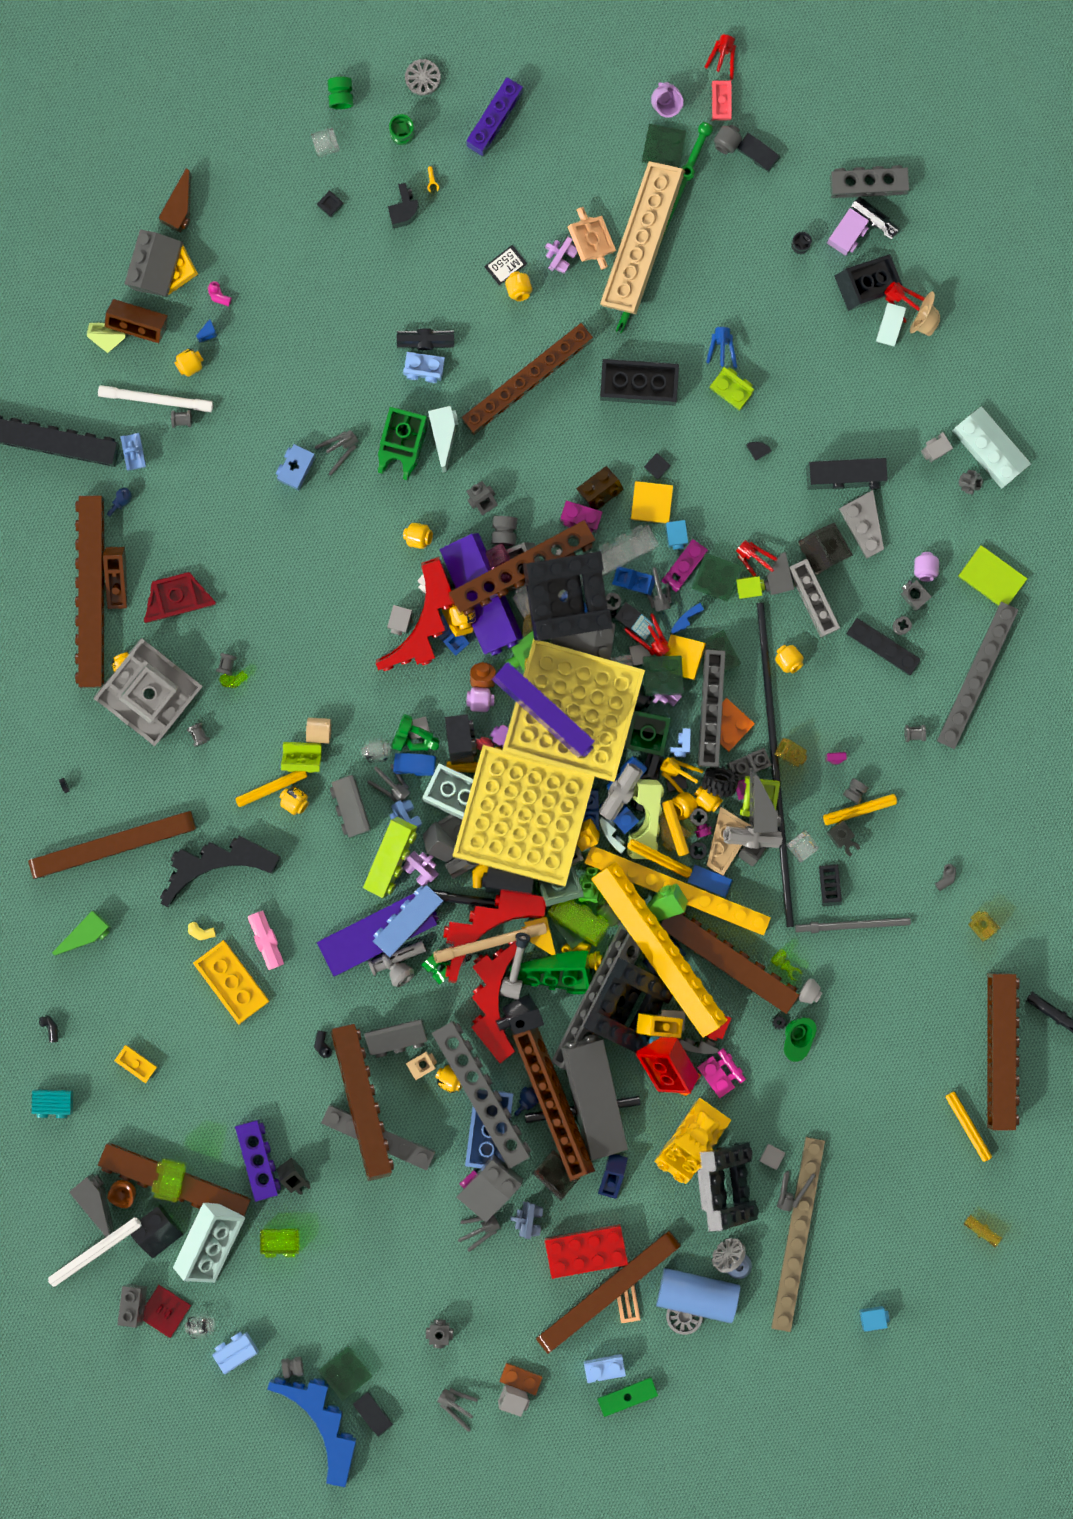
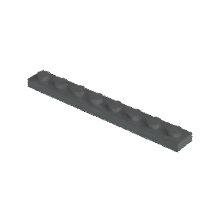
(977, 675)

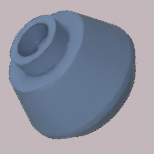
(740, 1273)

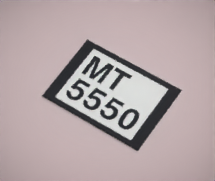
(505, 264)

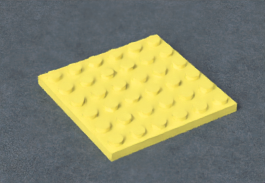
(592, 694)
(523, 816)

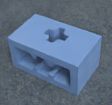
(297, 476)

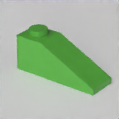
(668, 902)
(87, 932)

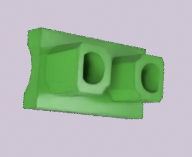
(590, 891)

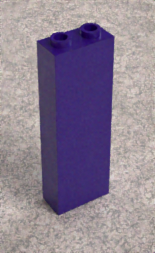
(495, 622)
(544, 710)
(355, 943)

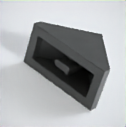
(438, 843)

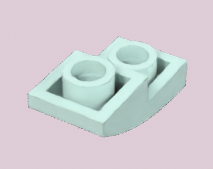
(890, 324)
(608, 829)

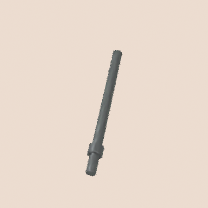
(815, 927)

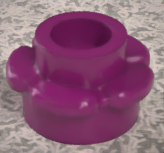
(703, 830)

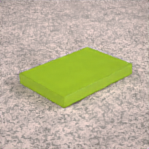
(992, 576)

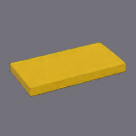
(231, 982)

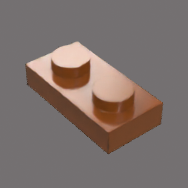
(520, 1378)

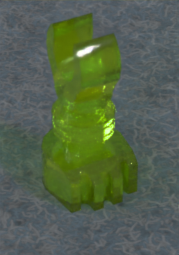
(779, 959)

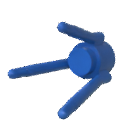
(722, 336)

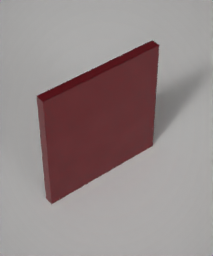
(165, 1311)

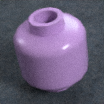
(926, 567)
(479, 699)

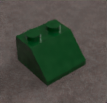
(648, 732)

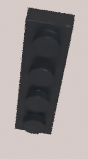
(883, 646)

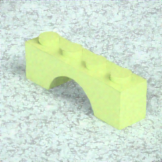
(649, 795)

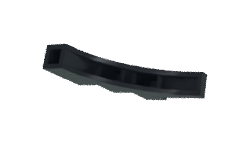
(190, 866)

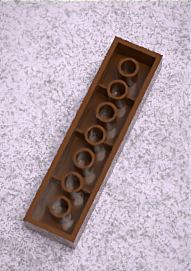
(1002, 1051)

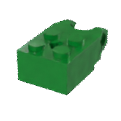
(400, 447)

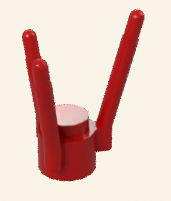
(725, 46)
(895, 293)
(747, 550)
(659, 645)

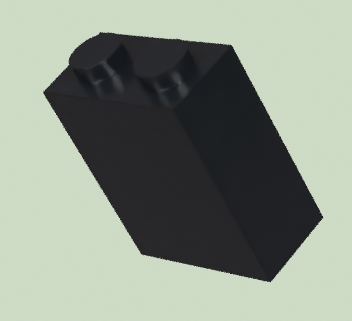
(500, 880)

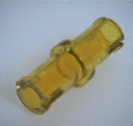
(982, 1231)

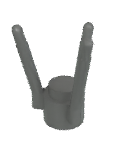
(347, 440)
(661, 601)
(399, 791)
(786, 1199)
(489, 1226)
(447, 1400)

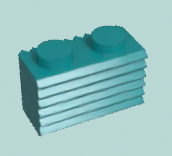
(52, 1102)

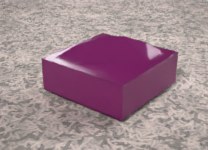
(836, 758)

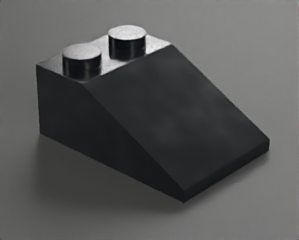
(866, 281)

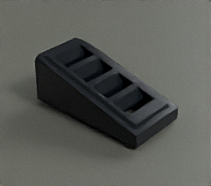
(831, 901)

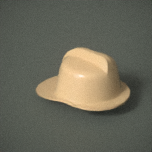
(927, 317)

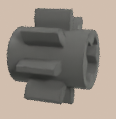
(970, 481)

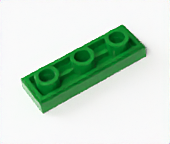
(639, 1392)

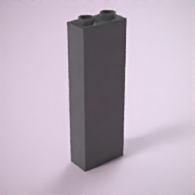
(594, 1097)

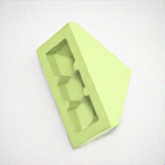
(104, 337)

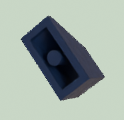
(613, 1175)

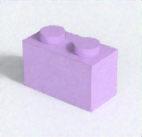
(848, 231)

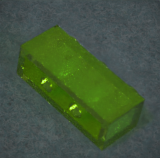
(580, 920)

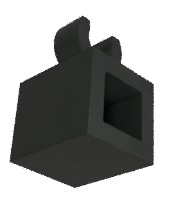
(841, 836)
(292, 1176)

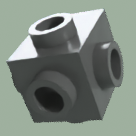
(481, 497)
(442, 1326)

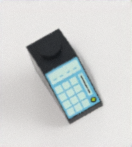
(634, 621)

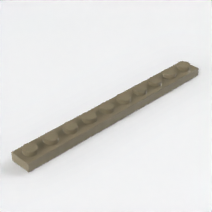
(797, 1236)

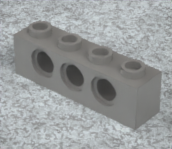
(814, 598)

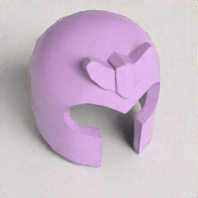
(667, 100)

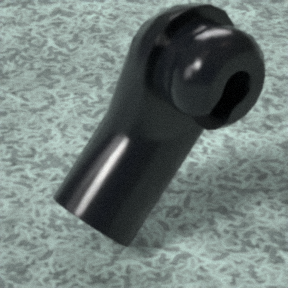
(51, 1026)
(320, 1045)

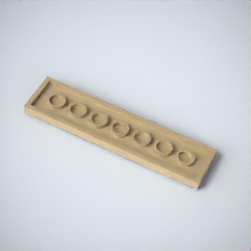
(642, 237)

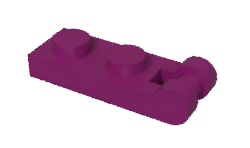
(685, 565)

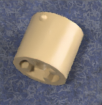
(318, 730)

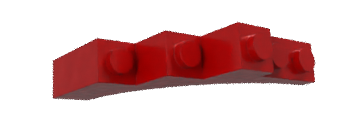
(430, 622)
(483, 919)
(488, 1000)

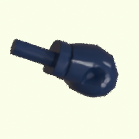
(123, 497)
(528, 1100)

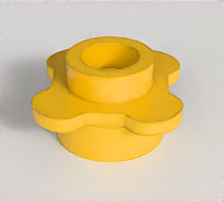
(595, 960)

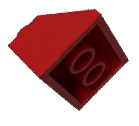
(668, 1066)

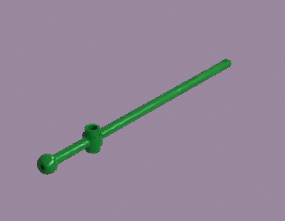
(705, 130)

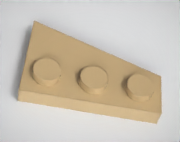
(721, 853)

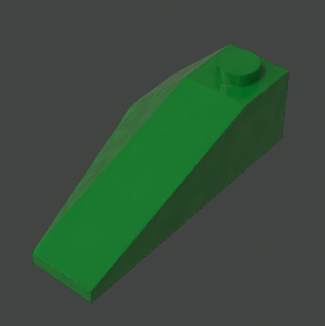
(561, 971)

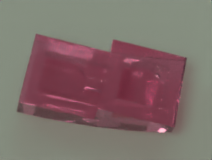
(496, 557)

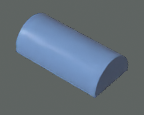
(480, 1143)
(698, 1295)

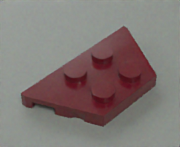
(175, 597)

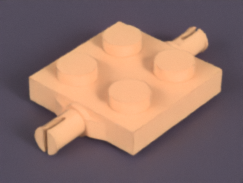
(591, 238)

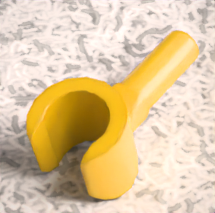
(431, 179)

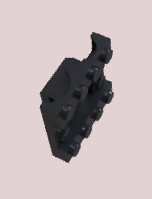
(559, 618)
(609, 1018)
(712, 1188)

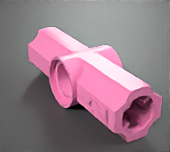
(265, 940)

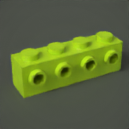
(390, 857)

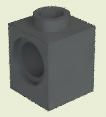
(924, 596)

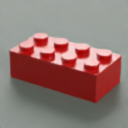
(586, 1251)

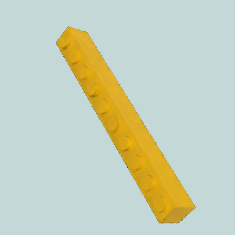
(696, 897)
(659, 949)

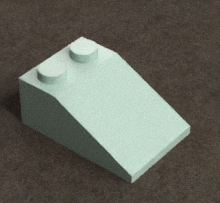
(443, 426)

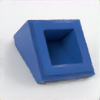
(207, 332)

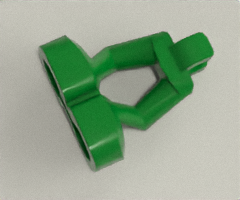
(401, 737)

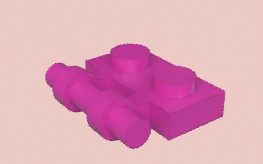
(716, 1076)

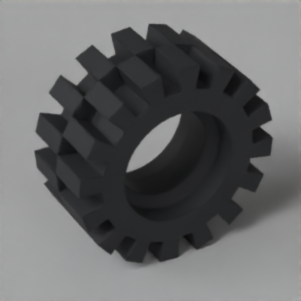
(720, 781)

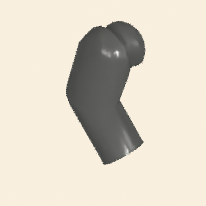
(948, 877)

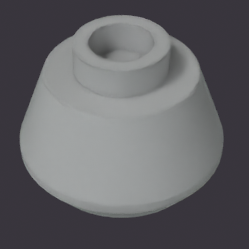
(400, 974)
(810, 992)

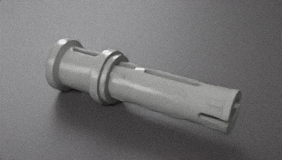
(385, 962)

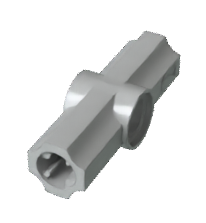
(621, 791)
(749, 839)

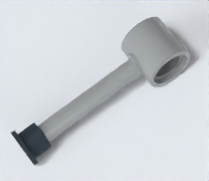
(512, 986)

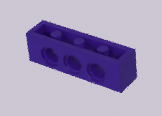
(494, 116)
(259, 1189)

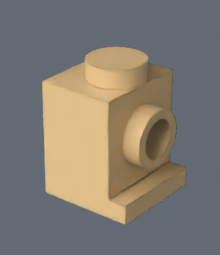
(415, 1068)

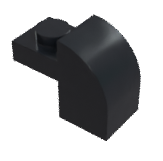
(405, 212)

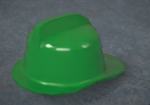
(799, 1038)

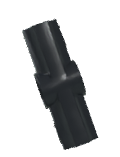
(425, 339)
(653, 764)

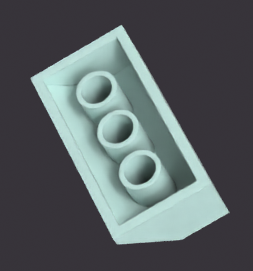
(991, 447)
(208, 1243)

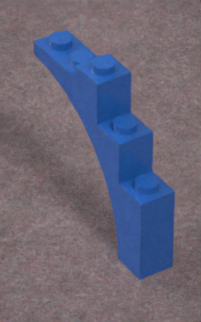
(312, 1400)

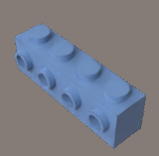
(408, 920)

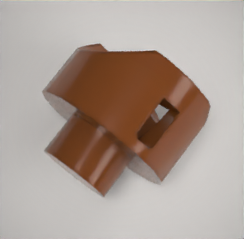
(482, 675)
(122, 1194)

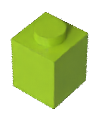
(750, 586)

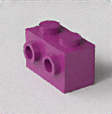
(575, 513)

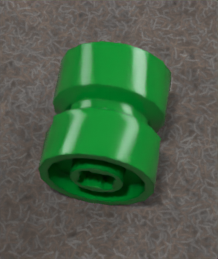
(340, 93)
(401, 129)
(430, 966)

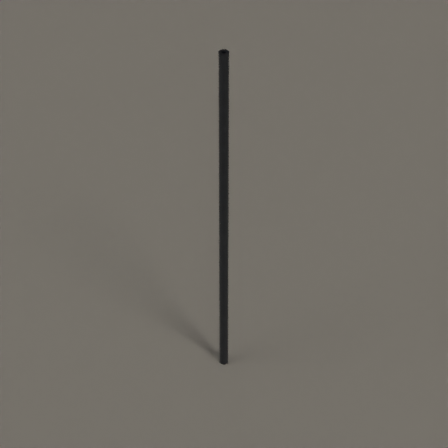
(775, 761)

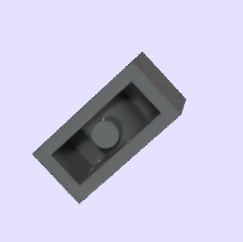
(132, 1305)

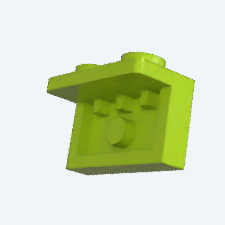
(301, 757)

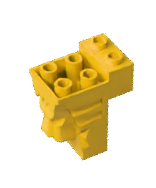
(695, 1134)

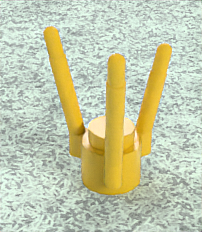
(672, 767)

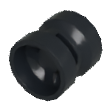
(803, 240)

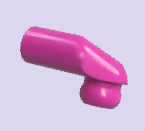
(216, 294)

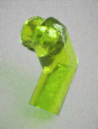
(233, 681)

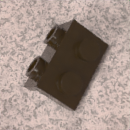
(600, 488)

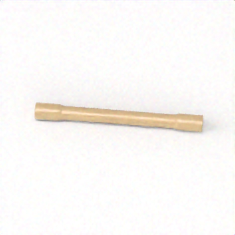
(450, 953)

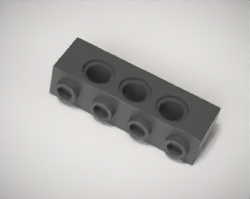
(840, 189)

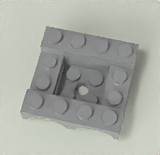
(171, 686)

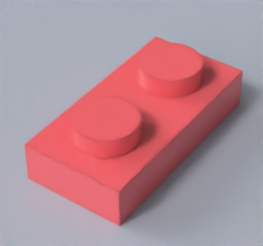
(721, 100)

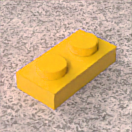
(135, 1063)

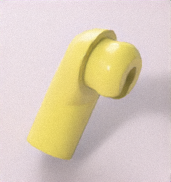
(200, 934)

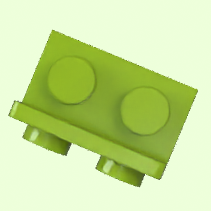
(732, 388)

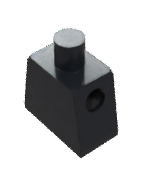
(520, 1016)

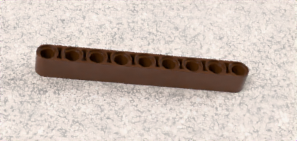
(112, 845)
(608, 1292)

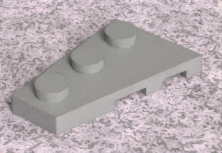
(864, 523)

